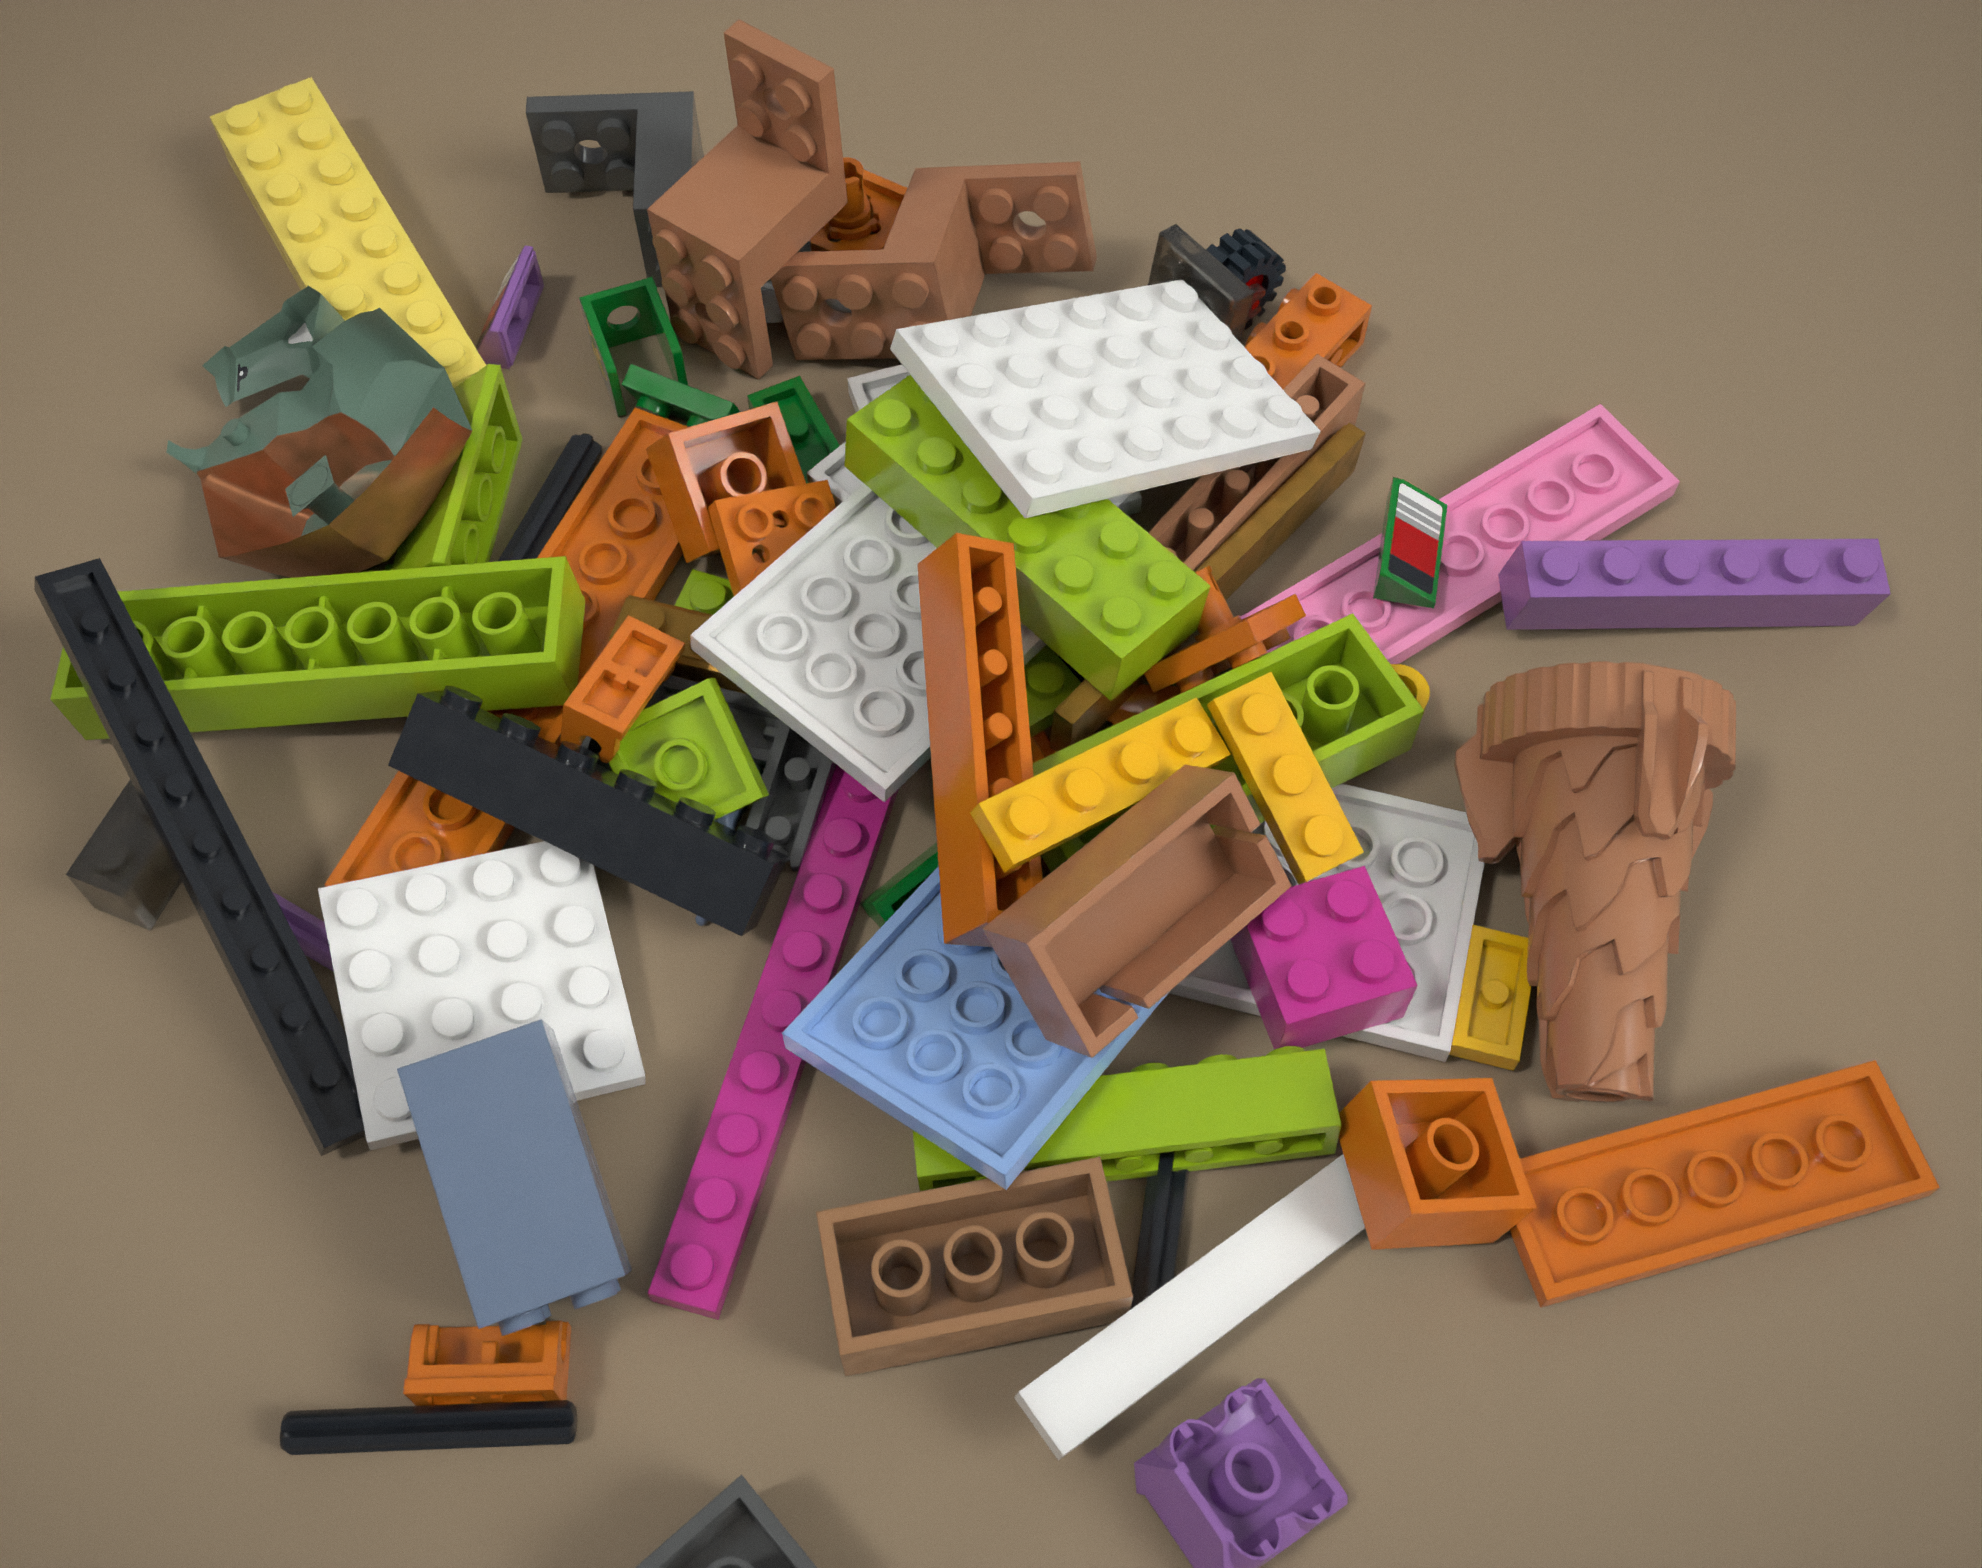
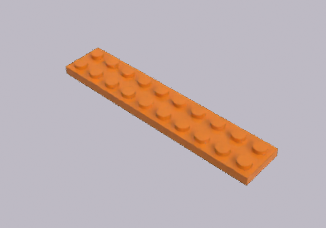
(617, 547)

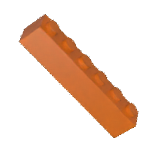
(974, 722)

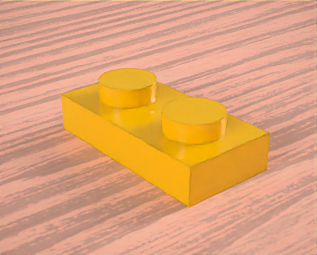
(1493, 999)

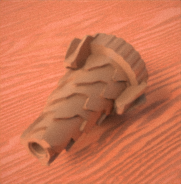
(1607, 799)

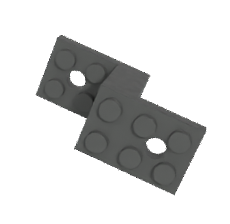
(643, 143)

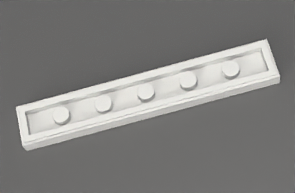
(1192, 1310)

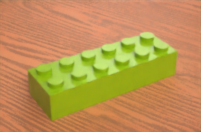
(1084, 573)
(1338, 691)

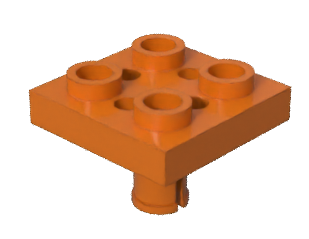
(870, 207)
(749, 524)
(1224, 640)

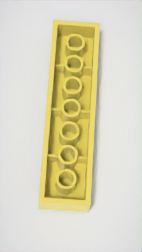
(335, 219)

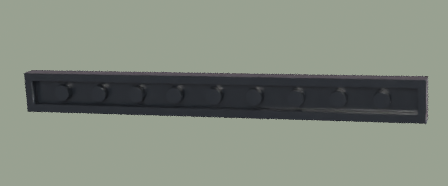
(207, 850)

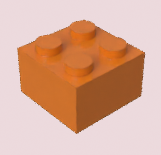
(721, 461)
(1433, 1163)

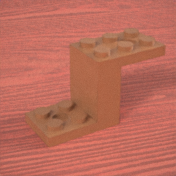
(750, 198)
(932, 267)

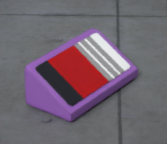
(511, 311)

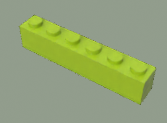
(1205, 1112)

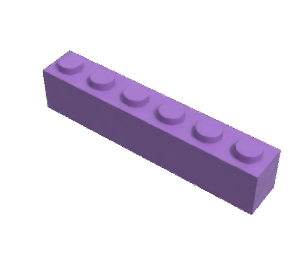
(1692, 583)

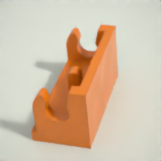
(619, 685)
(486, 1367)

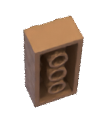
(973, 1266)

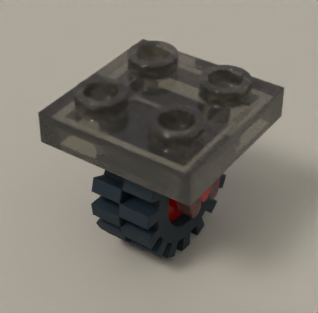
(1228, 278)

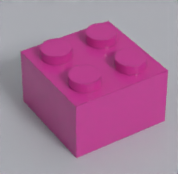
(1324, 961)

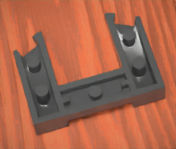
(793, 770)

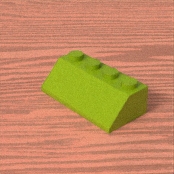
(470, 506)

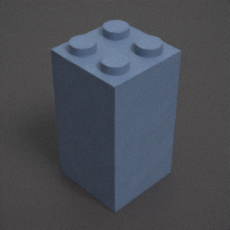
(515, 1176)

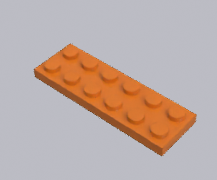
(1716, 1182)

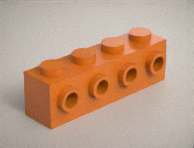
(1310, 322)

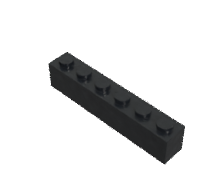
(589, 809)

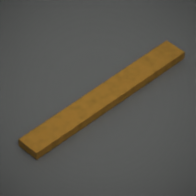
(1232, 565)

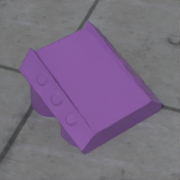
(1238, 1482)

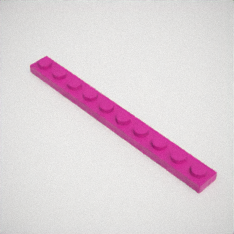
(762, 1073)

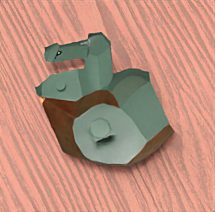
(346, 453)

